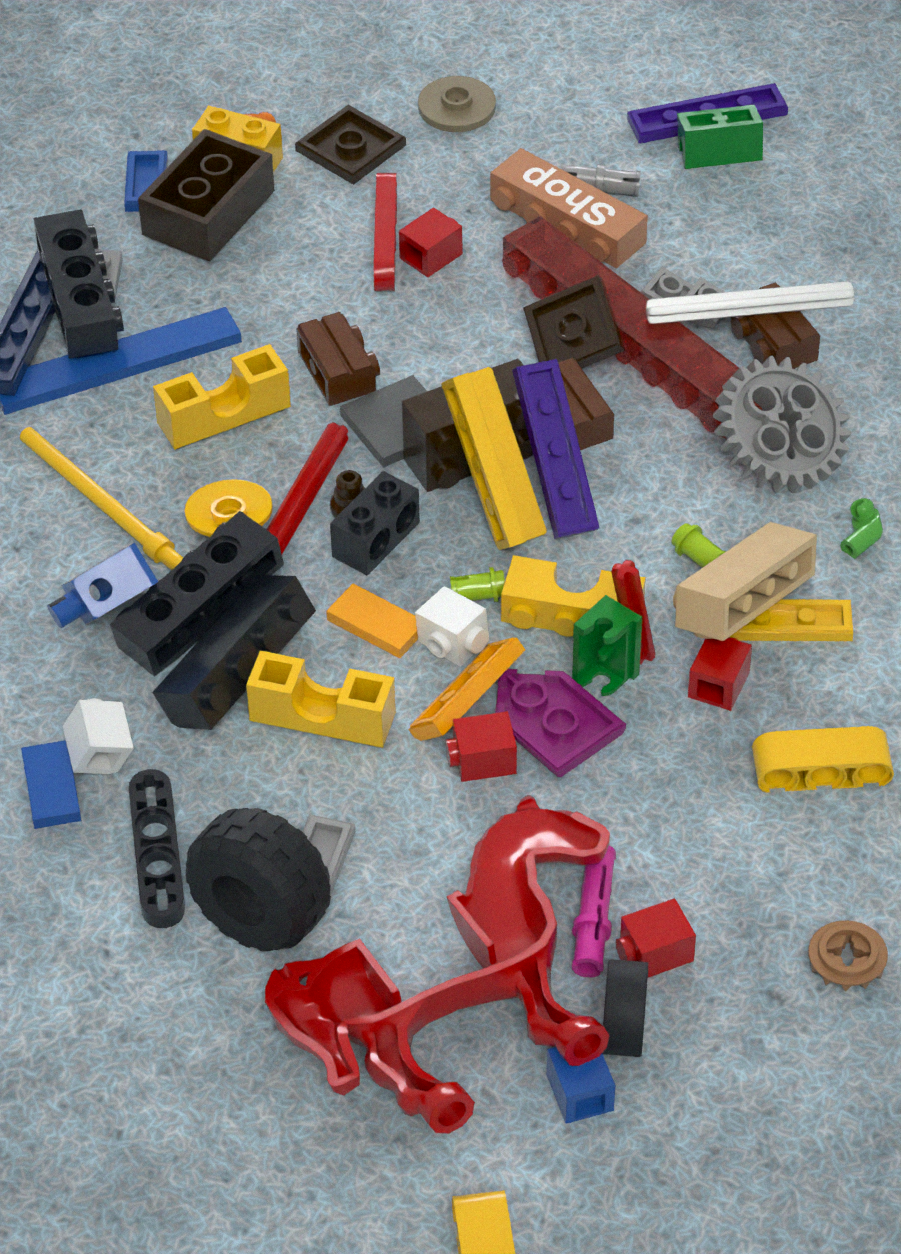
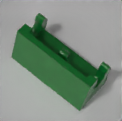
(720, 136)
(607, 645)

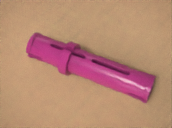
(592, 924)

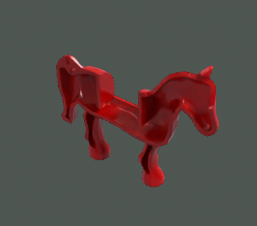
(509, 933)

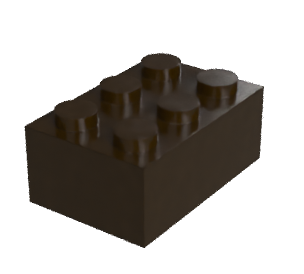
(206, 194)
(432, 440)

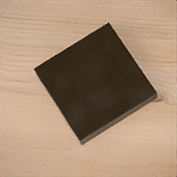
(350, 144)
(575, 324)

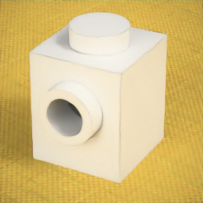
(452, 626)
(97, 736)

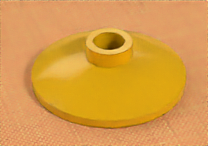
(222, 500)

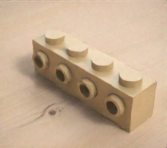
(745, 581)

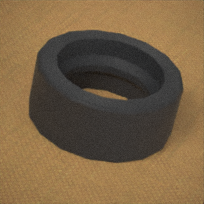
(625, 1007)

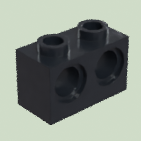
(375, 523)

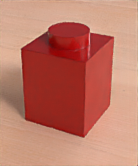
(430, 242)
(719, 672)
(482, 746)
(657, 937)

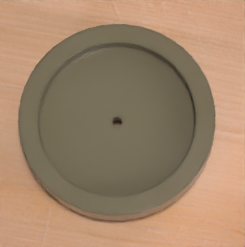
(456, 104)

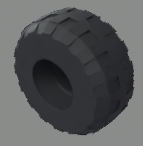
(258, 879)

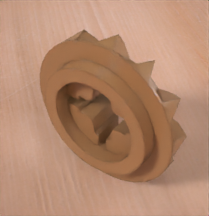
(865, 944)

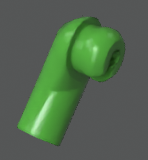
(866, 528)

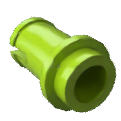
(691, 542)
(479, 585)

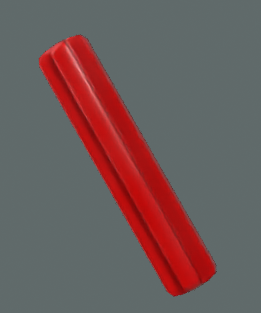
(630, 594)

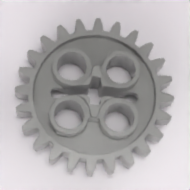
(781, 424)

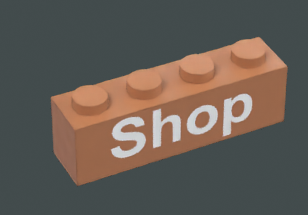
(577, 209)

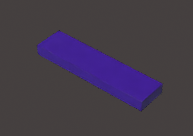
(661, 120)
(555, 449)

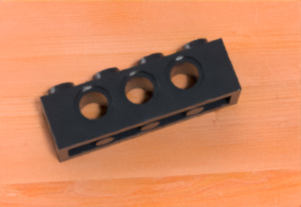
(77, 283)
(195, 593)

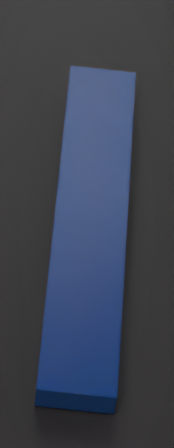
(135, 355)

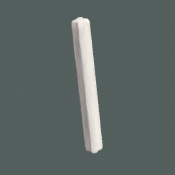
(749, 302)

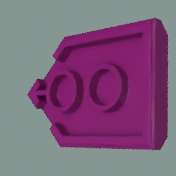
(556, 718)

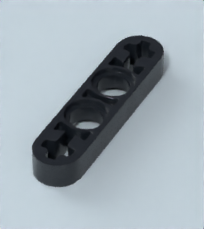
(156, 848)

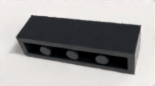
(221, 662)

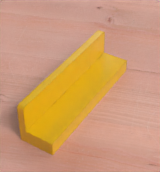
(494, 458)

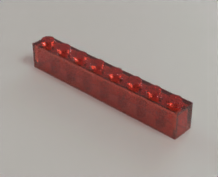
(663, 352)

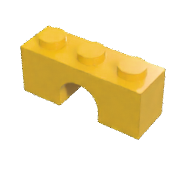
(252, 391)
(536, 600)
(288, 698)

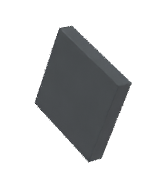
(379, 421)

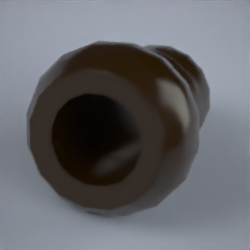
(347, 488)

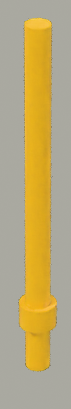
(154, 545)

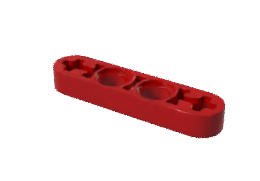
(385, 231)

